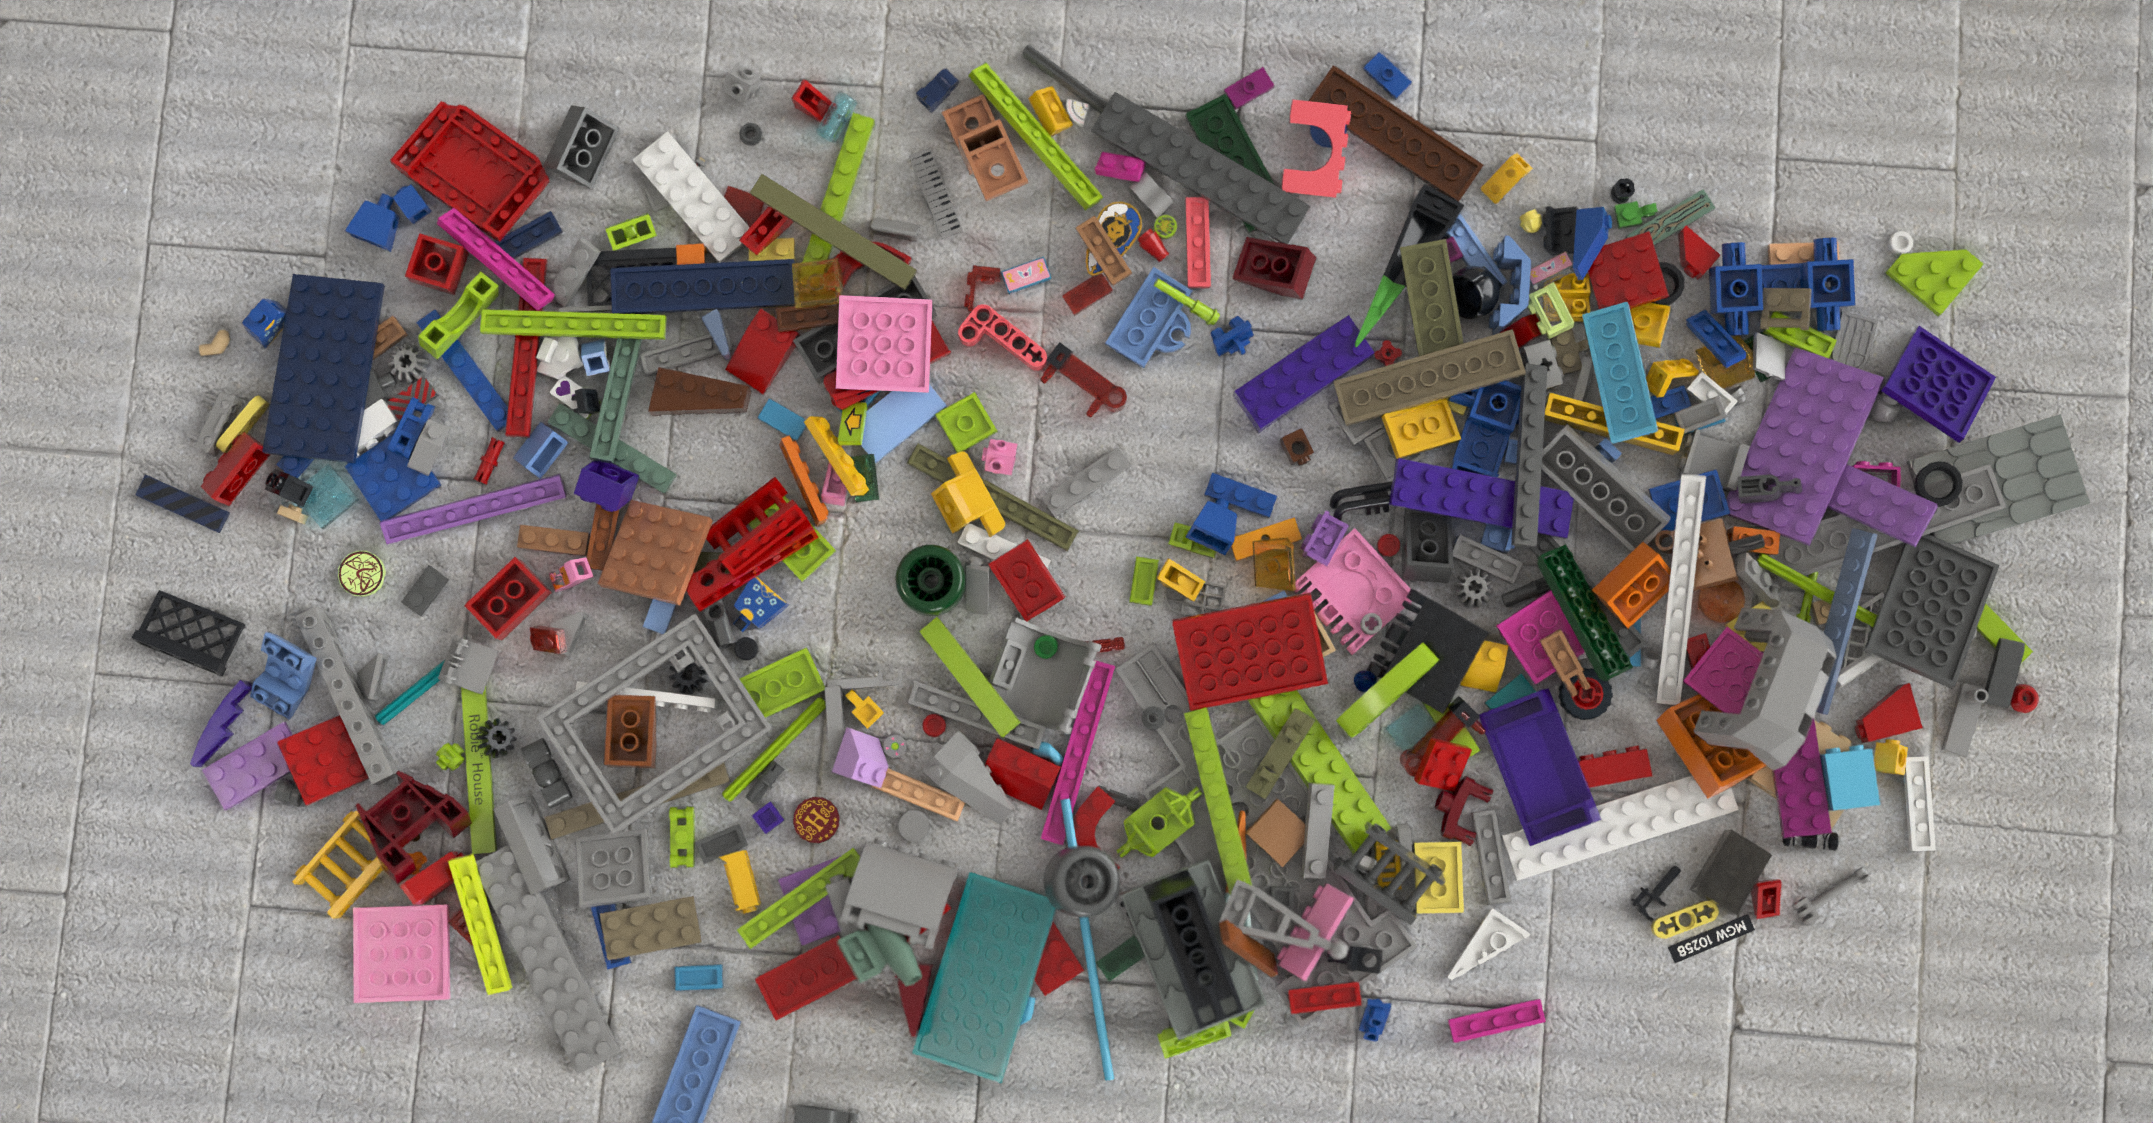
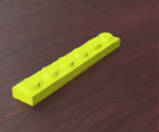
(480, 924)

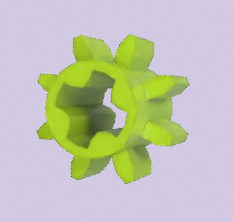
(450, 756)

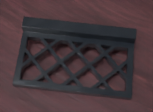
(626, 258)
(180, 651)

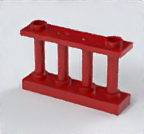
(761, 537)

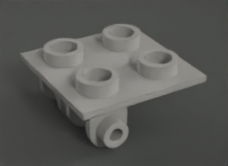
(468, 664)

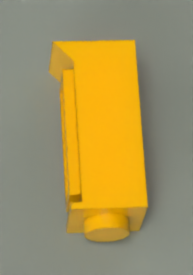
(742, 881)

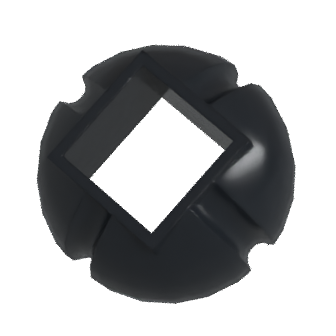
(1476, 291)

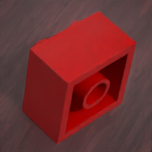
(437, 264)

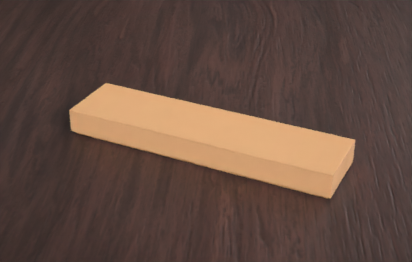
(922, 794)

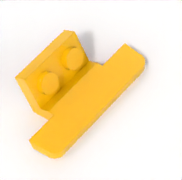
(967, 498)

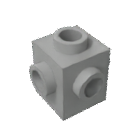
(741, 83)

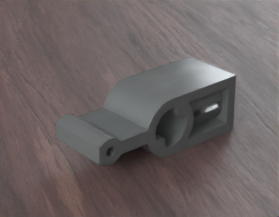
(1752, 488)
(814, 1114)

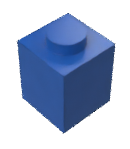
(411, 203)

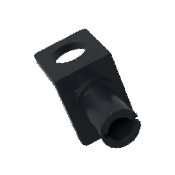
(1355, 958)

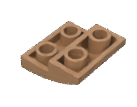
(1278, 832)

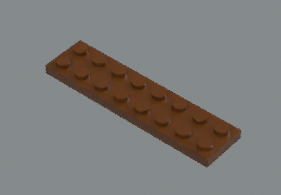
(1399, 135)

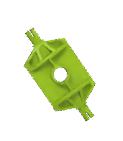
(1175, 811)

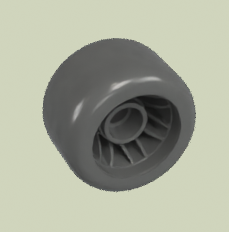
(1064, 884)

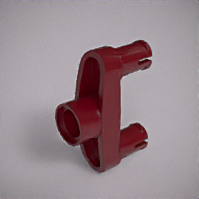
(1452, 805)

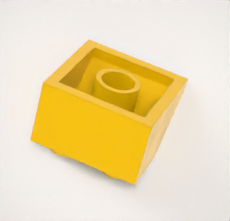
(1487, 667)

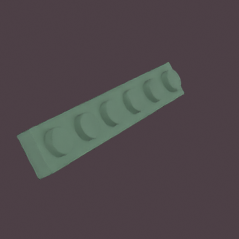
(615, 400)
(625, 456)

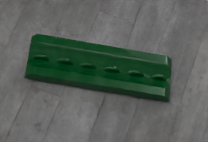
(1583, 613)

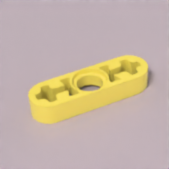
(243, 423)
(1703, 919)

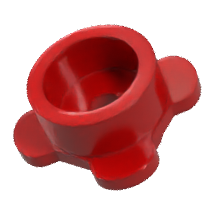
(1387, 347)

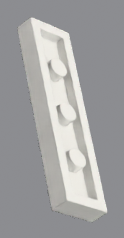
(991, 547)
(1919, 804)

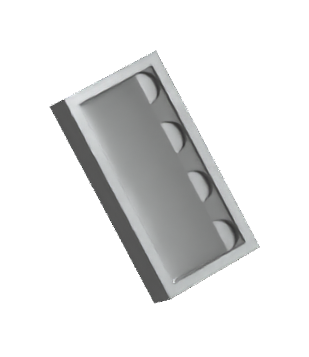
(531, 844)

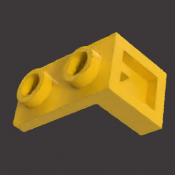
(1506, 178)
(1664, 371)

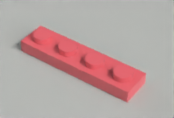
(1198, 243)

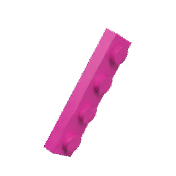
(1496, 1020)

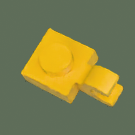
(866, 711)

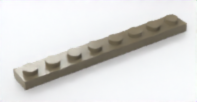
(588, 816)

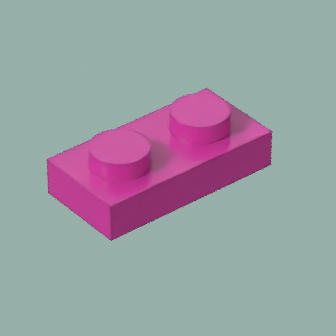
(1120, 166)

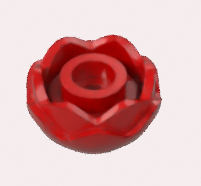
(2031, 701)

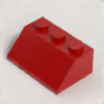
(235, 469)
(1021, 773)

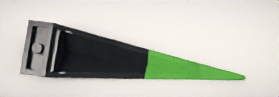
(1428, 221)

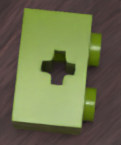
(630, 231)

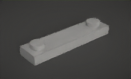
(1317, 830)

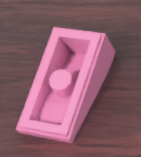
(833, 490)

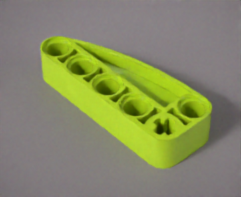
(1387, 690)

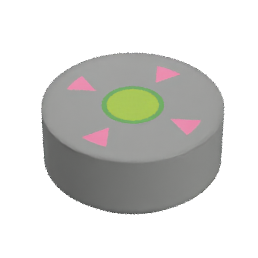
(895, 746)

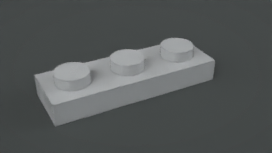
(574, 271)
(1486, 559)

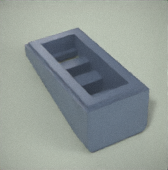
(714, 325)

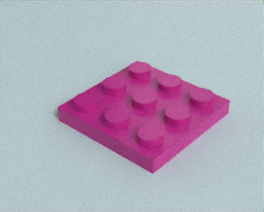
(1530, 625)
(1726, 672)

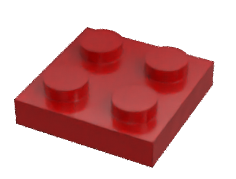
(1442, 764)

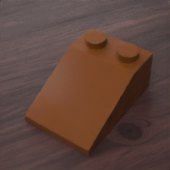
(631, 732)

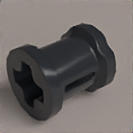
(1615, 191)

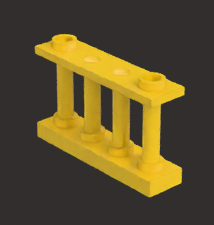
(354, 886)

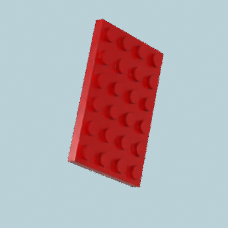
(1250, 651)

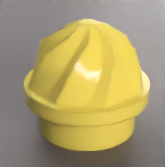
(1531, 221)

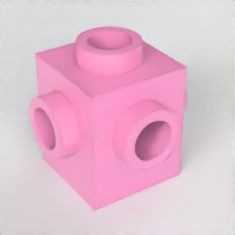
(1000, 457)

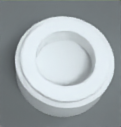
(1900, 243)

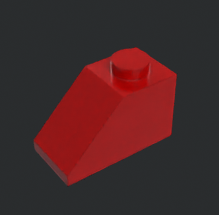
(1695, 253)

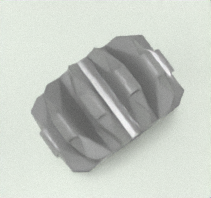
(405, 371)
(1476, 580)

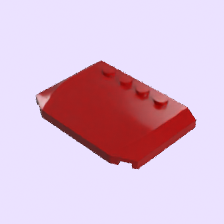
(472, 168)

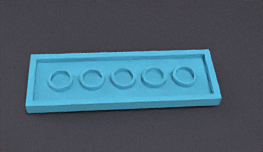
(1620, 373)

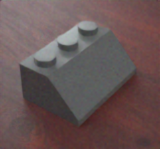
(581, 146)

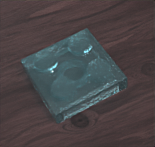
(328, 497)

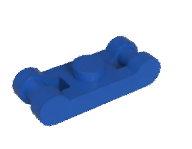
(410, 427)

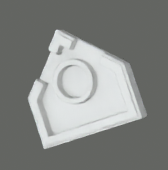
(558, 356)

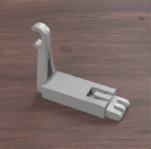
(835, 706)

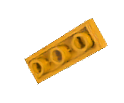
(1243, 544)

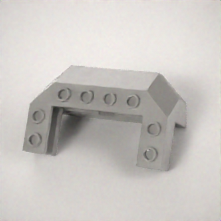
(1782, 691)

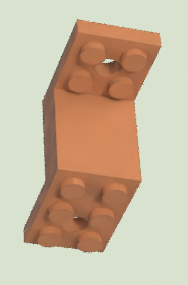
(985, 147)

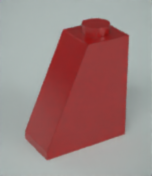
(1890, 716)
(430, 881)

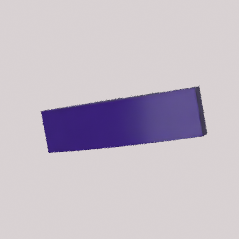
(217, 731)

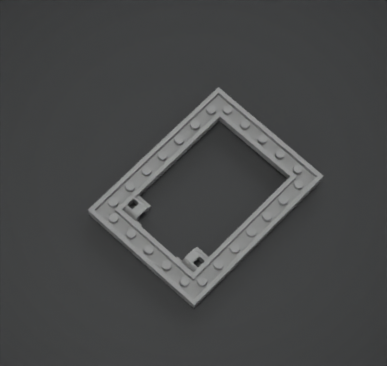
(699, 649)

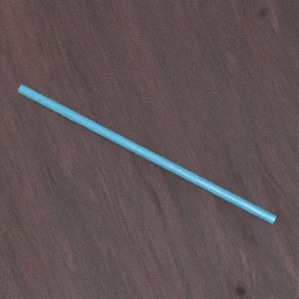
(1090, 959)

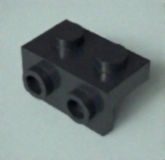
(1560, 230)

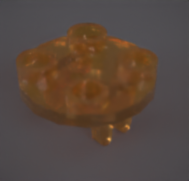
(1715, 608)

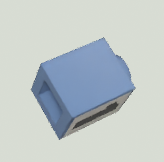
(595, 357)

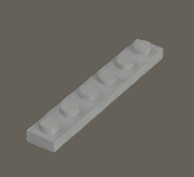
(969, 713)

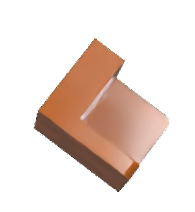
(691, 254)

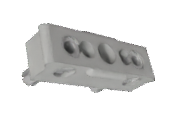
(218, 421)

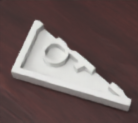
(1492, 937)

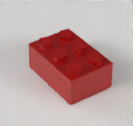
(508, 598)

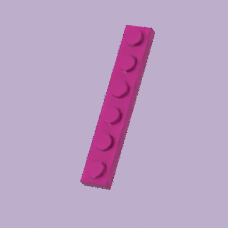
(495, 259)

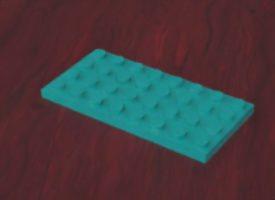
(985, 977)

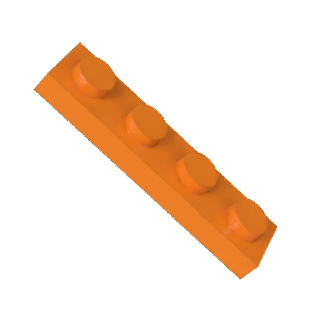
(800, 473)

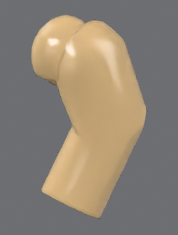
(218, 344)

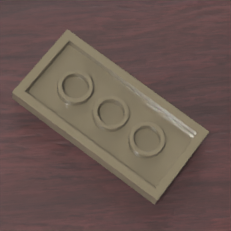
(650, 928)

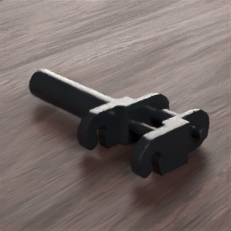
(1656, 892)

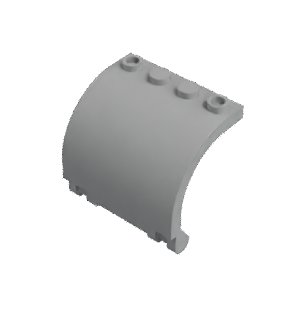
(1041, 688)
(899, 891)

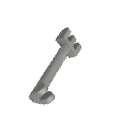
(1811, 907)

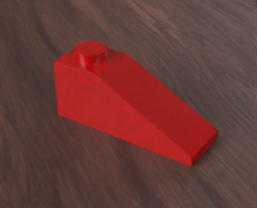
(765, 230)

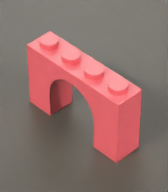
(1332, 121)

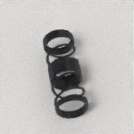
(1811, 841)

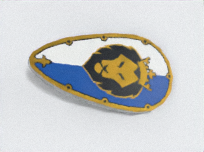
(1122, 226)

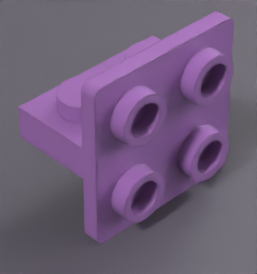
(1325, 538)

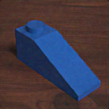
(1590, 237)

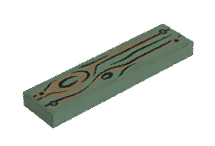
(1676, 217)

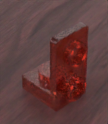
(987, 275)

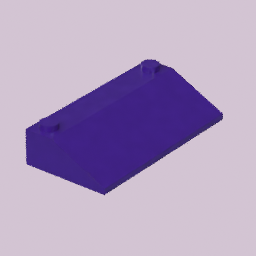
(1539, 767)

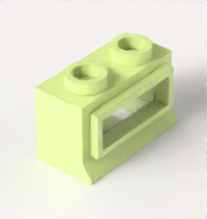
(1550, 311)

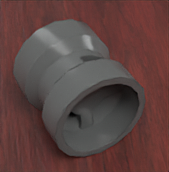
(288, 792)

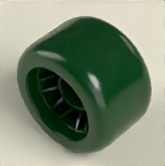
(927, 562)

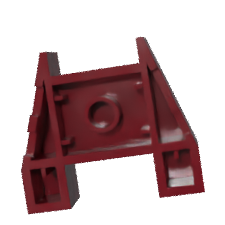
(403, 817)

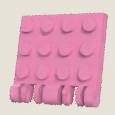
(1354, 586)

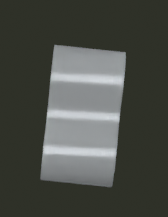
(1150, 195)

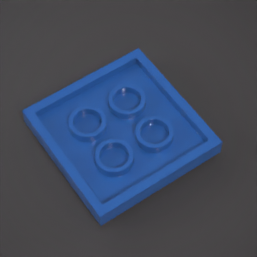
(388, 481)

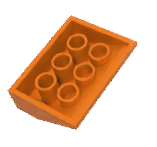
(1711, 765)

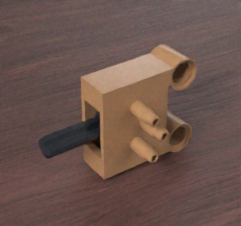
(1715, 553)

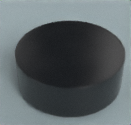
(746, 648)

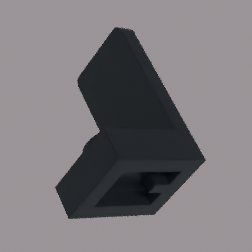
(288, 487)

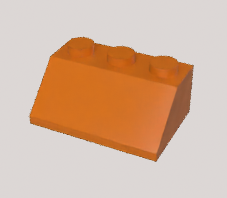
(1634, 585)

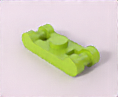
(682, 837)

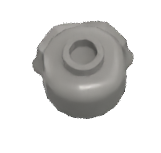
(1885, 407)

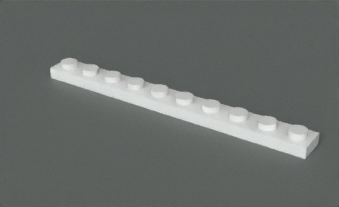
(1680, 589)

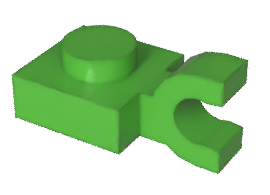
(1631, 214)

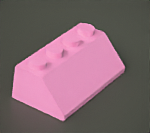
(1325, 916)

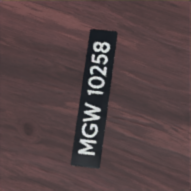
(1711, 938)

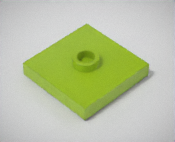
(966, 423)

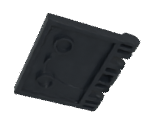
(1446, 634)

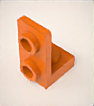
(1770, 537)

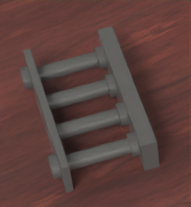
(1387, 896)

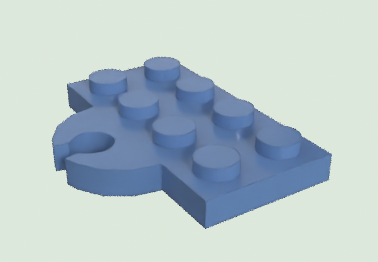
(1150, 322)

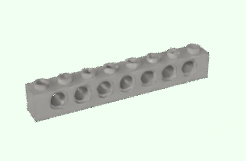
(347, 695)

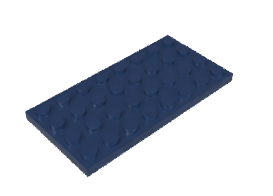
(323, 368)

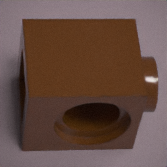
(1297, 437)

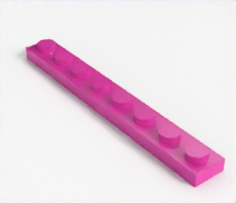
(1078, 750)

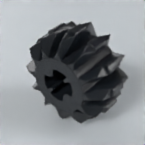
(687, 683)
(492, 745)

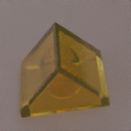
(1728, 376)
(1274, 564)

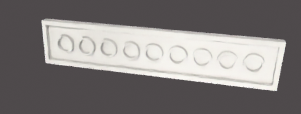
(1622, 824)

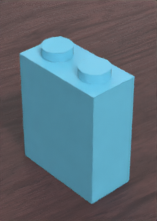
(1849, 778)

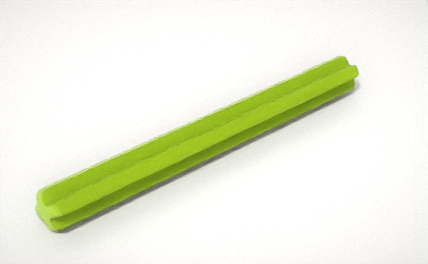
(1809, 585)
(774, 750)

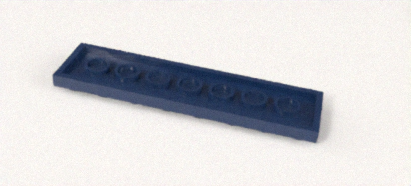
(702, 287)

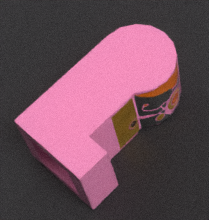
(568, 575)

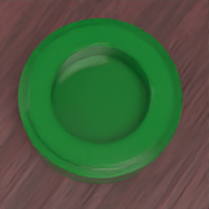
(1046, 646)

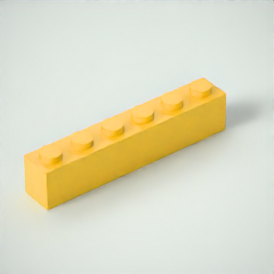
(1592, 419)

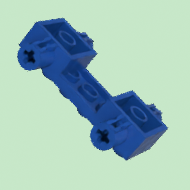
(1755, 277)
(1486, 428)

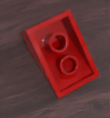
(761, 352)

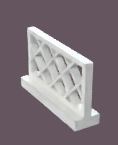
(1867, 660)

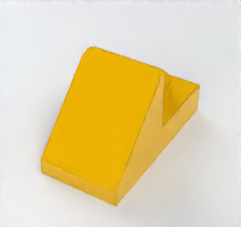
(1180, 580)

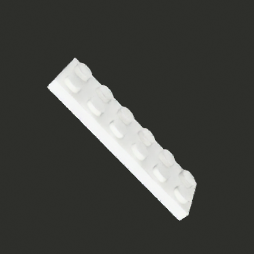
(692, 196)

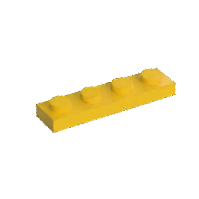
(840, 461)

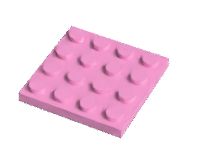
(883, 344)
(401, 953)

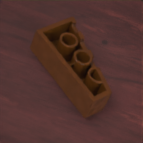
(693, 394)

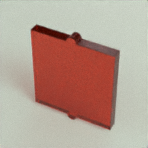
(744, 204)

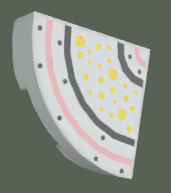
(1077, 111)

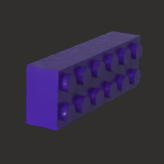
(1303, 374)

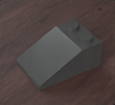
(1427, 547)

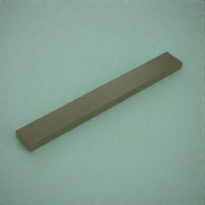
(833, 232)
(1007, 504)

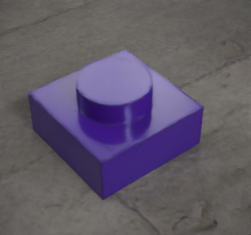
(768, 817)

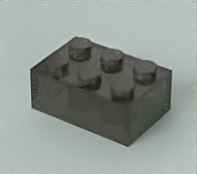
(1731, 872)

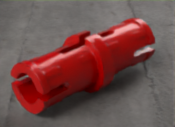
(489, 460)

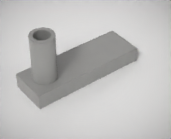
(1964, 719)

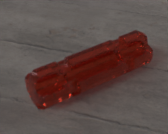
(1108, 644)

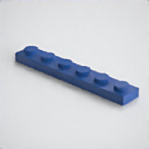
(472, 378)

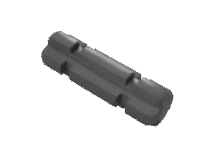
(1122, 799)

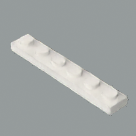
(680, 701)

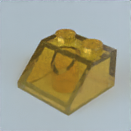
(817, 282)

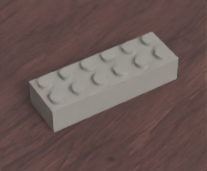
(1602, 489)

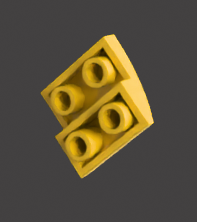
(1575, 295)

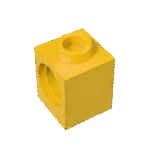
(1890, 757)

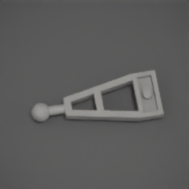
(1240, 904)

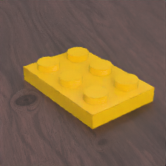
(1421, 428)

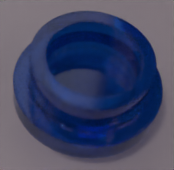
(1364, 680)

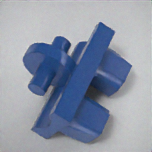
(1234, 339)
(1374, 1019)

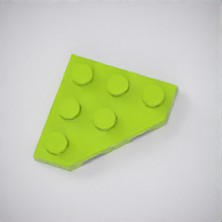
(1935, 276)

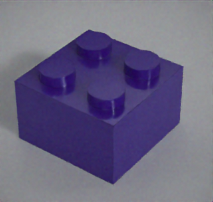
(606, 485)

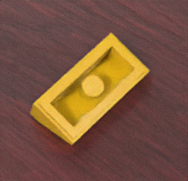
(1050, 111)

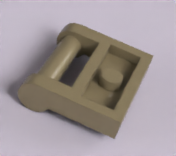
(1786, 301)

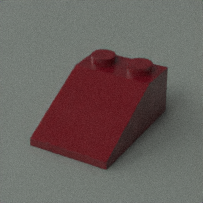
(1275, 267)
(914, 998)

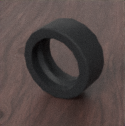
(1678, 279)
(1939, 466)

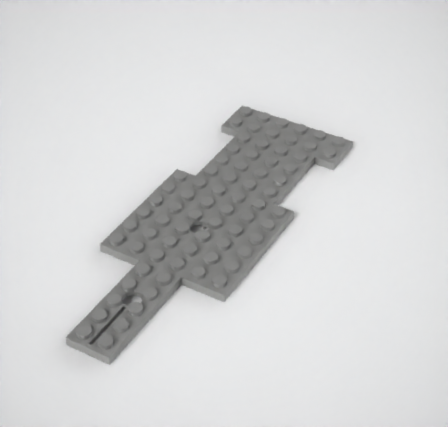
(1240, 757)

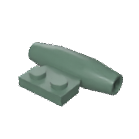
(873, 949)

